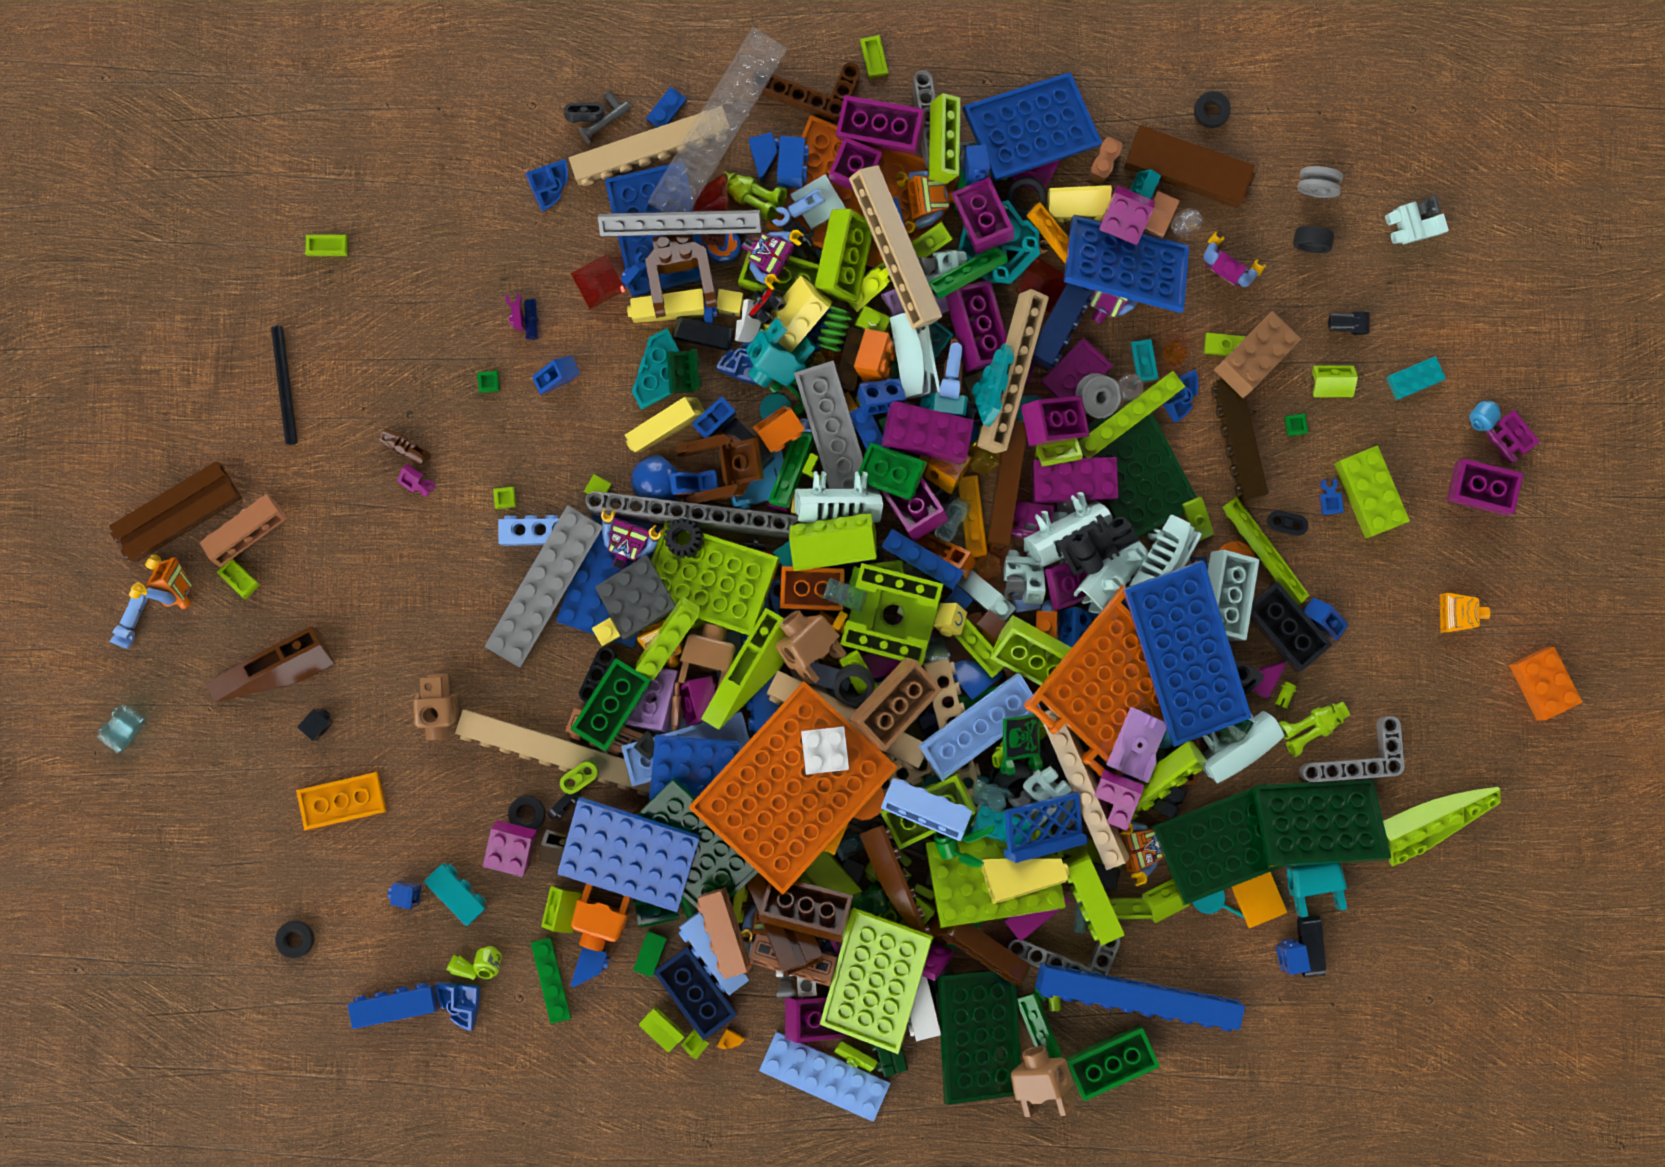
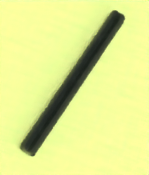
(284, 385)

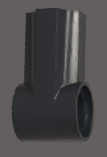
(1357, 322)

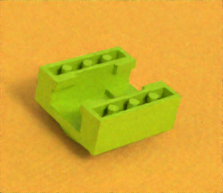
(916, 598)

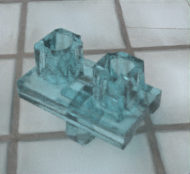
(990, 795)

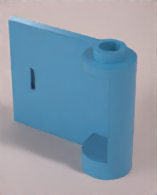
(760, 490)

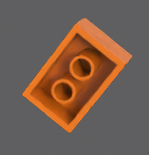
(806, 589)
(1545, 683)

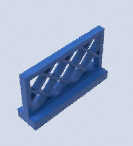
(1051, 843)

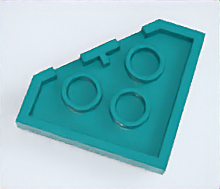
(652, 377)
(993, 382)

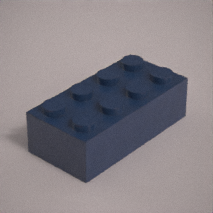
(1060, 322)
(695, 992)

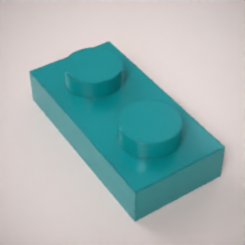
(1144, 360)

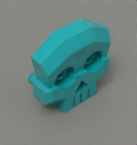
(1025, 242)

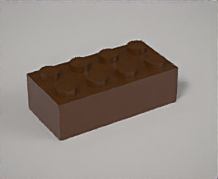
(808, 910)

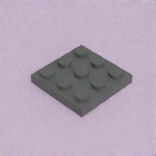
(636, 597)

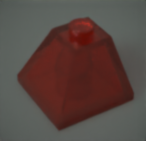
(714, 196)
(1044, 280)
(598, 281)

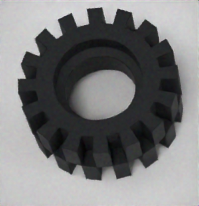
(692, 546)

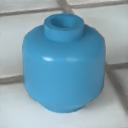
(1485, 415)

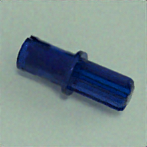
(531, 319)

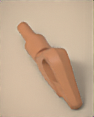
(676, 712)

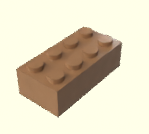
(1257, 354)
(895, 704)

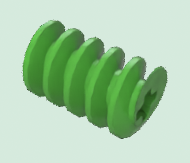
(834, 329)

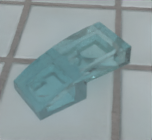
(845, 595)

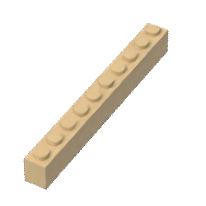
(545, 748)

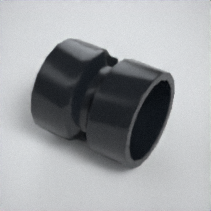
(1168, 805)

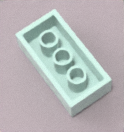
(1233, 585)

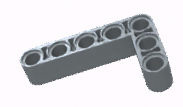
(927, 93)
(1361, 765)
(1048, 955)

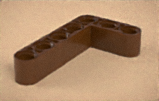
(810, 95)
(982, 949)

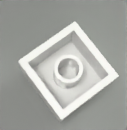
(825, 750)

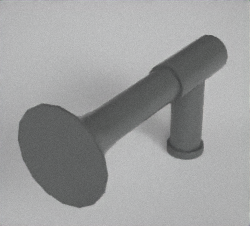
(618, 111)

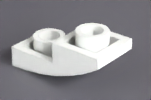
(747, 327)

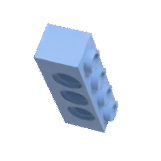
(508, 526)

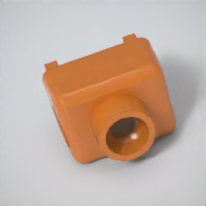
(598, 921)

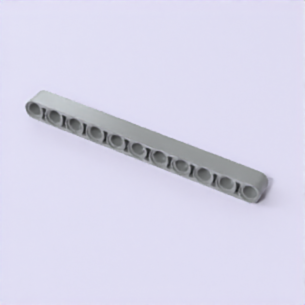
(688, 510)

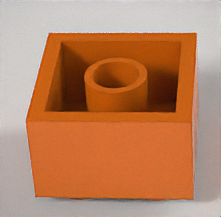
(875, 356)
(778, 429)

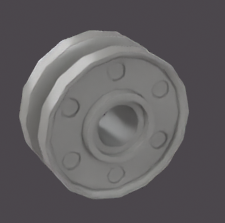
(1320, 181)
(1108, 399)

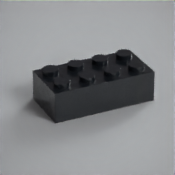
(1287, 627)

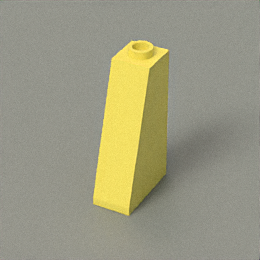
(682, 304)
(664, 424)
(1011, 879)

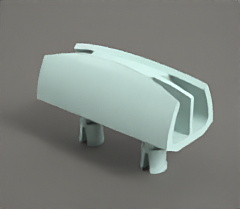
(914, 358)
(829, 504)
(1044, 544)
(1171, 550)
(1117, 572)
(1230, 758)

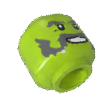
(487, 962)

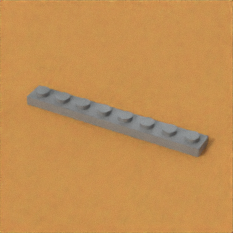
(680, 223)

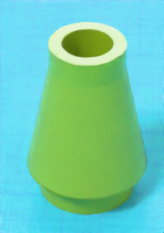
(461, 967)

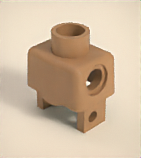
(806, 641)
(708, 652)
(440, 699)
(1042, 1079)

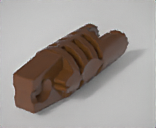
(404, 447)

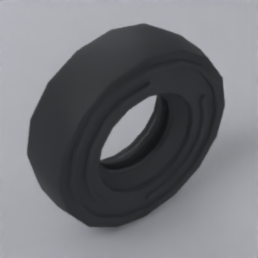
(1212, 97)
(533, 802)
(307, 939)

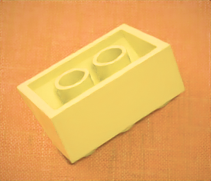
(1079, 201)
(801, 313)

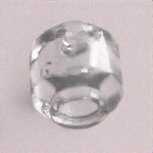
(1187, 222)
(1130, 387)

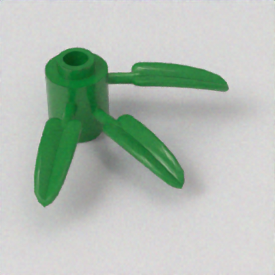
(949, 848)

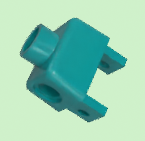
(774, 361)
(1314, 880)

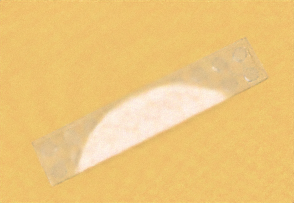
(718, 123)

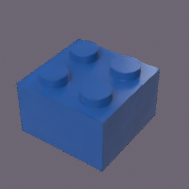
(791, 160)

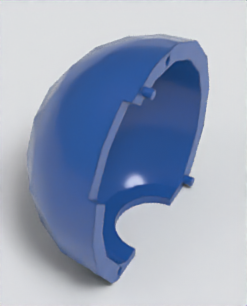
(652, 479)

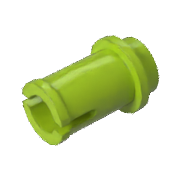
(1287, 693)
(1054, 1003)

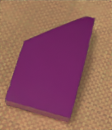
(1271, 676)

